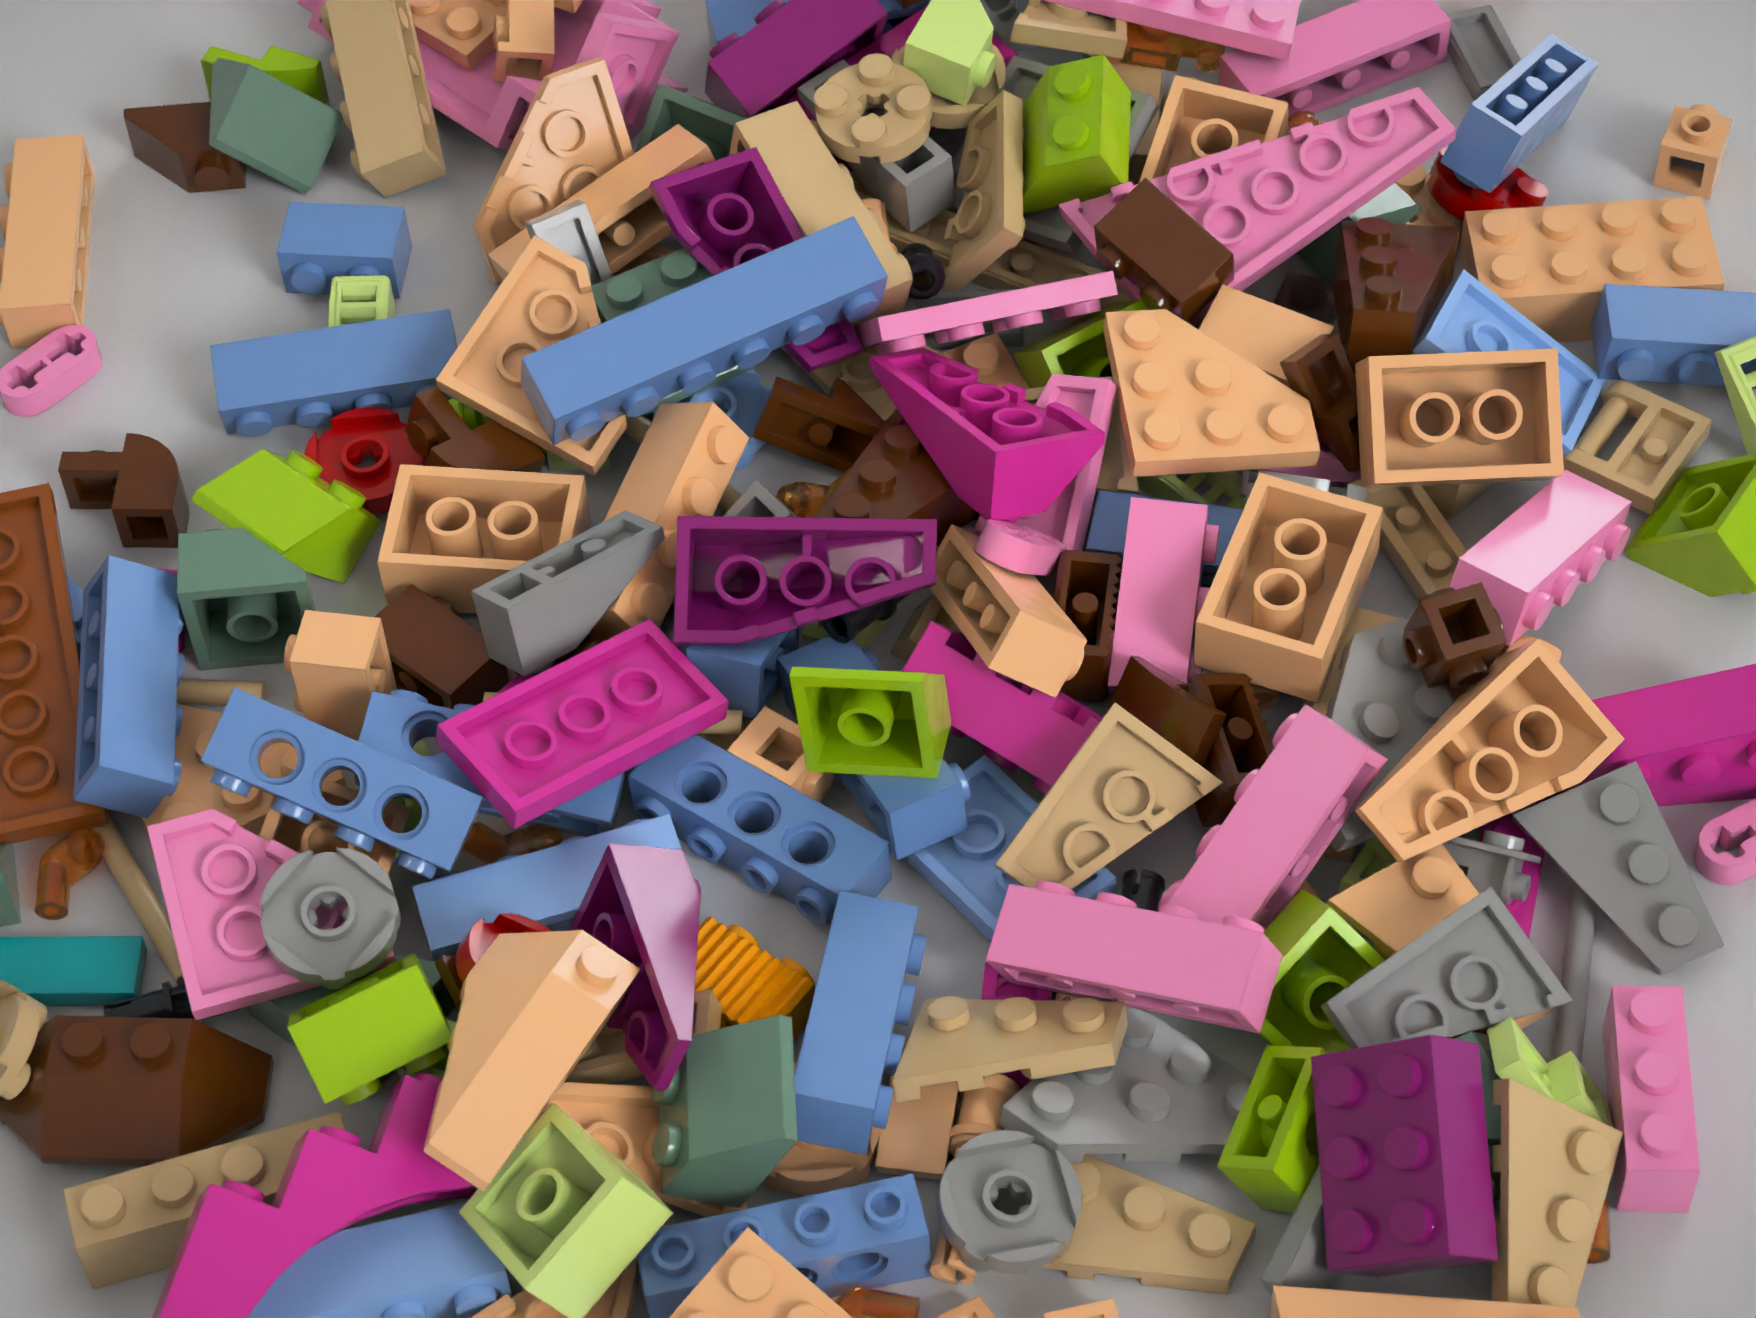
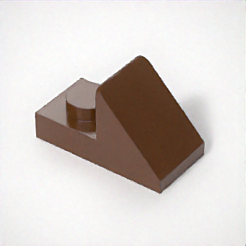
(817, 425)

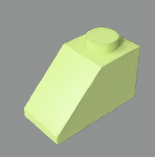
(952, 48)

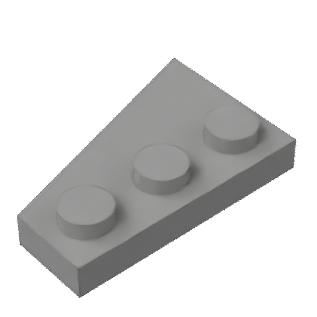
(1627, 863)
(1449, 981)

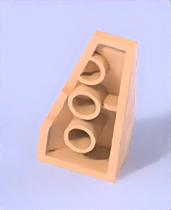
(1490, 754)
(517, 1038)

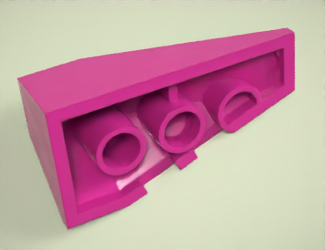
(985, 437)

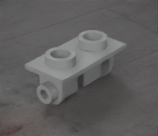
(1494, 863)

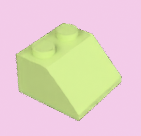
(565, 1214)

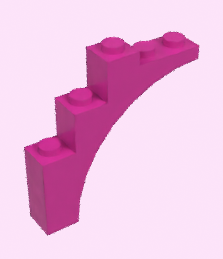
(242, 1245)

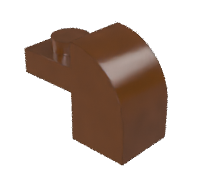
(447, 441)
(138, 487)

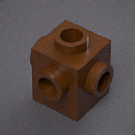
(1454, 636)

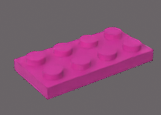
(581, 723)

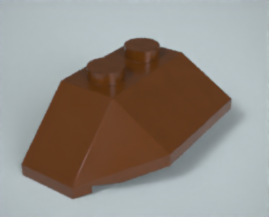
(135, 1090)

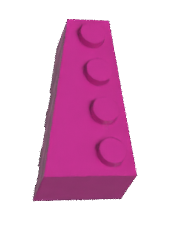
(1001, 713)
(1687, 737)

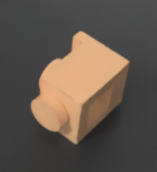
(524, 40)
(1696, 136)
(776, 748)

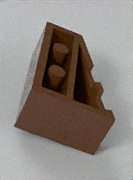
(1389, 284)
(897, 482)

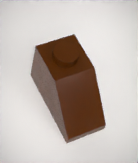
(177, 146)

